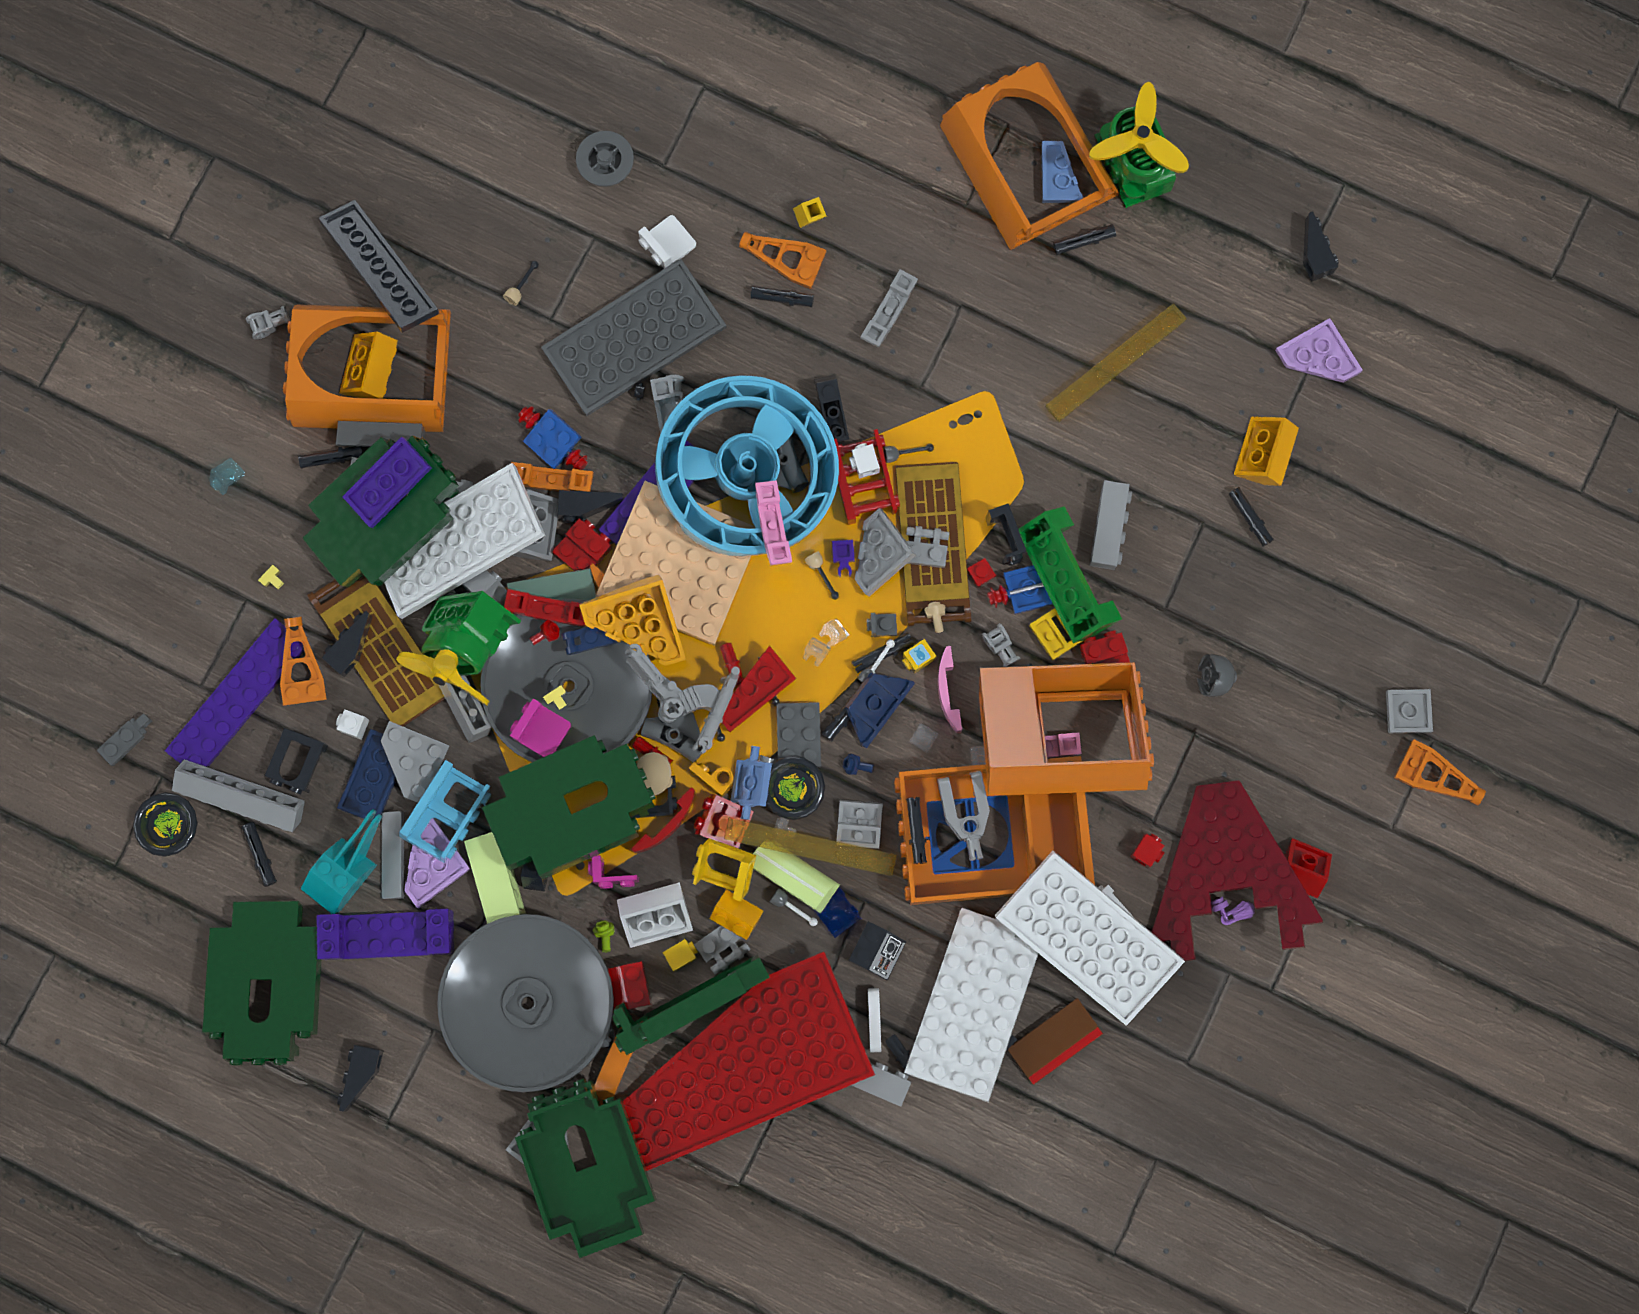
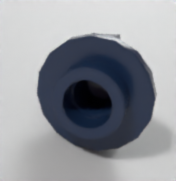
(853, 764)

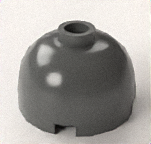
(1217, 675)

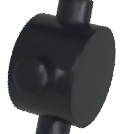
(639, 391)

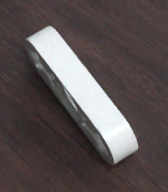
(874, 1020)

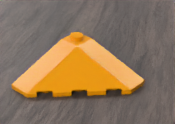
(638, 616)

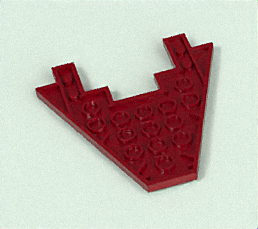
(1228, 850)

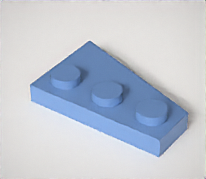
(1058, 179)

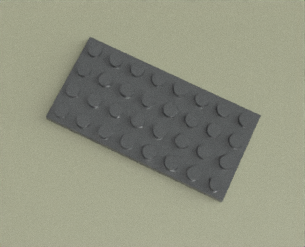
(633, 337)

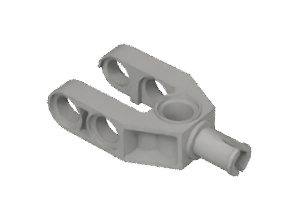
(957, 824)

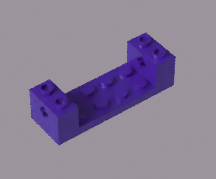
(385, 935)

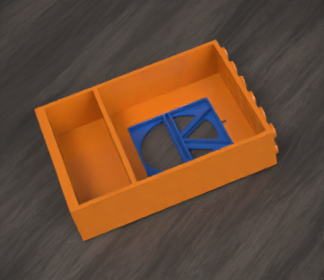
(1035, 829)

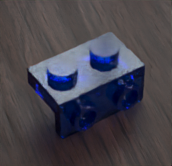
(838, 914)

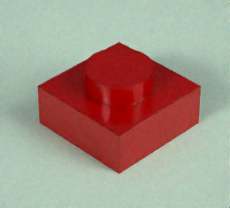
(981, 572)

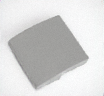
(859, 823)

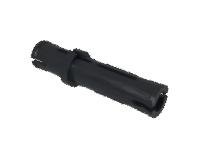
(1084, 239)
(761, 293)
(327, 457)
(1251, 517)
(870, 658)
(831, 732)
(916, 830)
(262, 864)

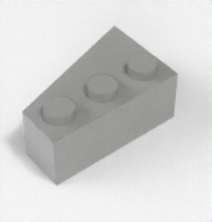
(489, 584)

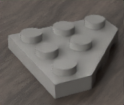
(881, 552)
(412, 758)

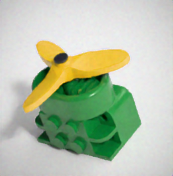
(1137, 152)
(460, 639)

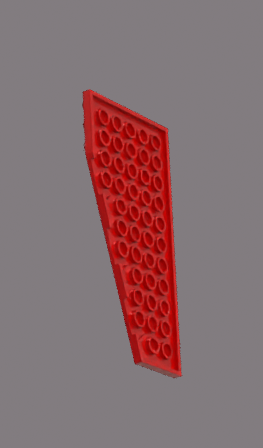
(752, 1063)

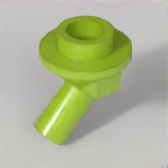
(604, 930)

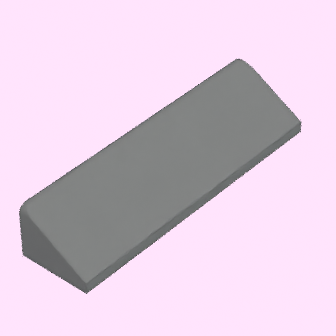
(392, 855)

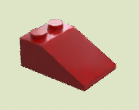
(630, 985)

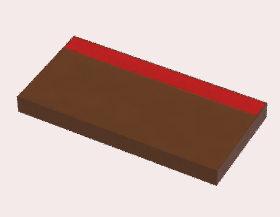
(1055, 1041)

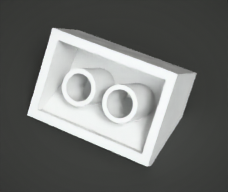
(654, 915)

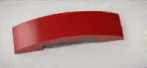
(544, 608)
(647, 843)

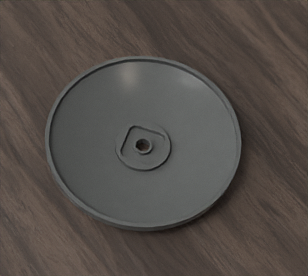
(606, 697)
(485, 993)

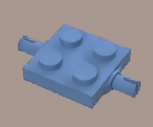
(751, 782)

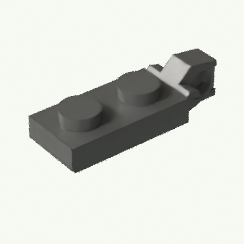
(124, 739)

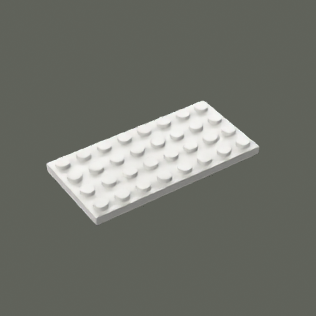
(487, 527)
(1089, 938)
(973, 1007)

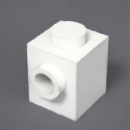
(864, 460)
(352, 724)

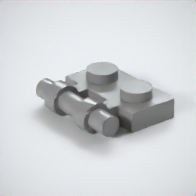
(928, 554)
(717, 942)

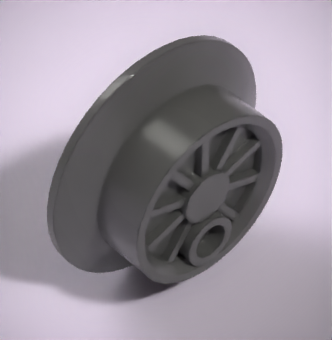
(604, 158)

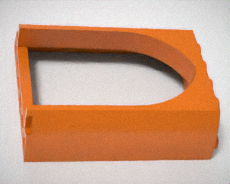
(965, 132)
(317, 408)

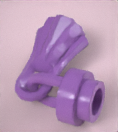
(1242, 911)

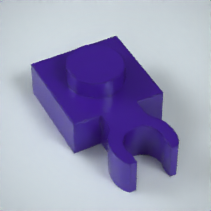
(843, 553)

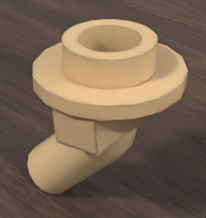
(935, 611)

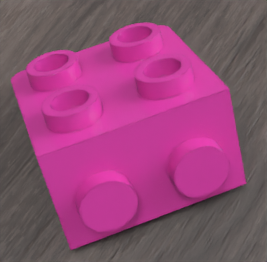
(540, 728)
(596, 869)

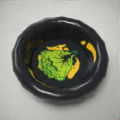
(795, 788)
(165, 824)

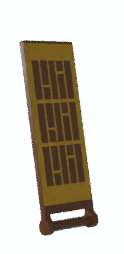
(932, 499)
(396, 688)

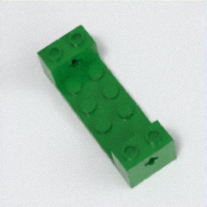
(1064, 578)

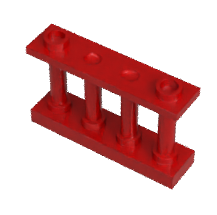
(847, 490)

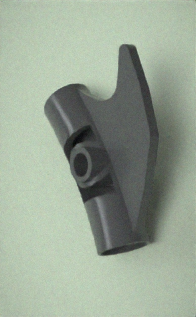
(790, 474)
(687, 734)

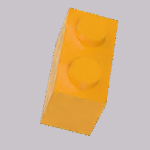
(736, 915)

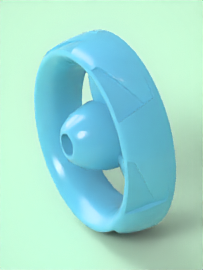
(745, 461)

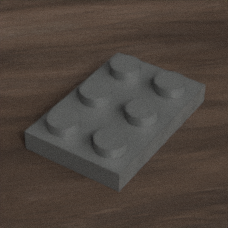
(799, 731)

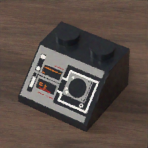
(877, 950)

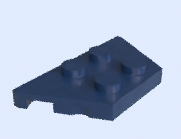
(875, 704)

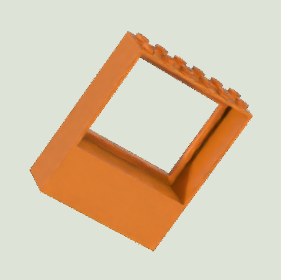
(1015, 730)

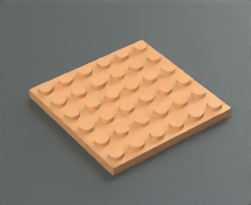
(695, 578)

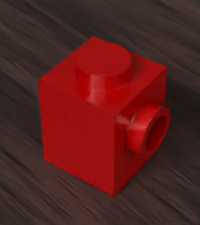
(1148, 850)

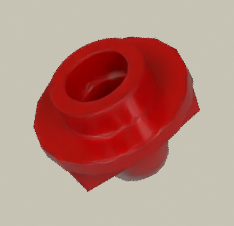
(548, 630)

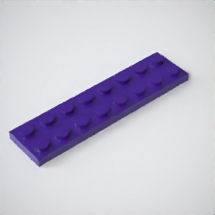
(234, 699)

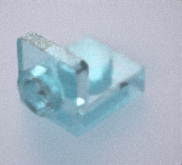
(225, 475)

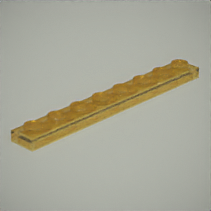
(1115, 363)
(810, 847)

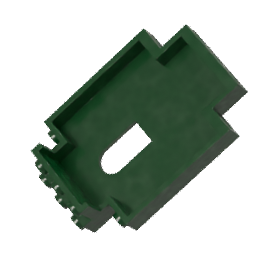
(355, 549)
(537, 823)
(262, 945)
(686, 1006)
(599, 1200)

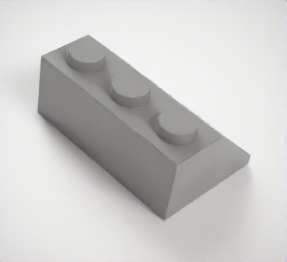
(547, 513)

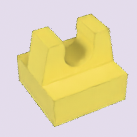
(270, 576)
(555, 696)

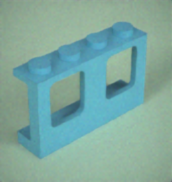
(433, 806)

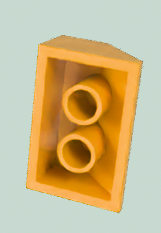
(368, 365)
(1266, 450)

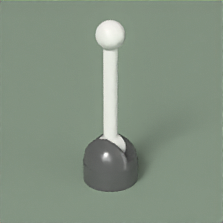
(864, 674)
(780, 899)

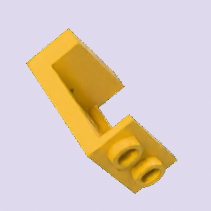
(704, 872)

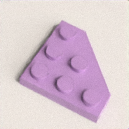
(1320, 353)
(426, 873)

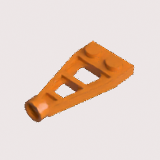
(809, 263)
(303, 691)
(1413, 766)

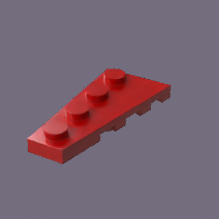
(759, 686)

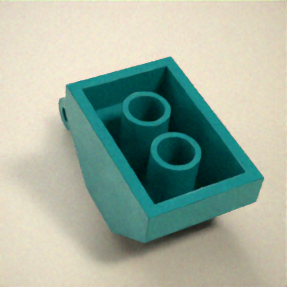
(342, 868)

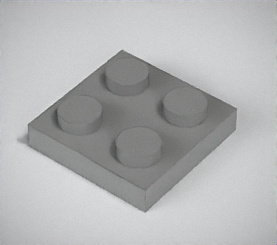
(1409, 711)

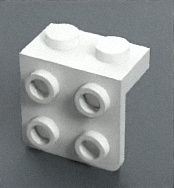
(667, 241)

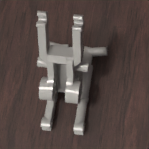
(685, 700)

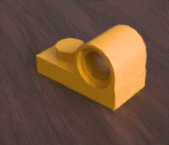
(702, 773)

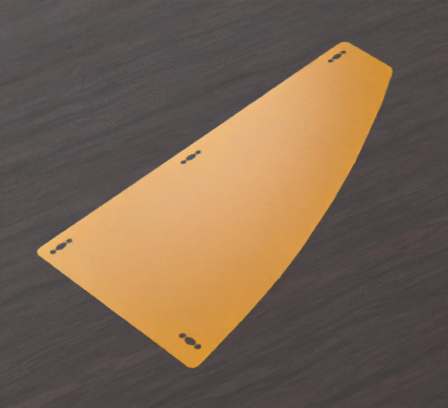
(792, 604)

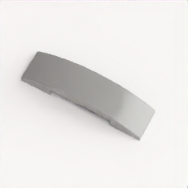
(890, 309)
(663, 398)

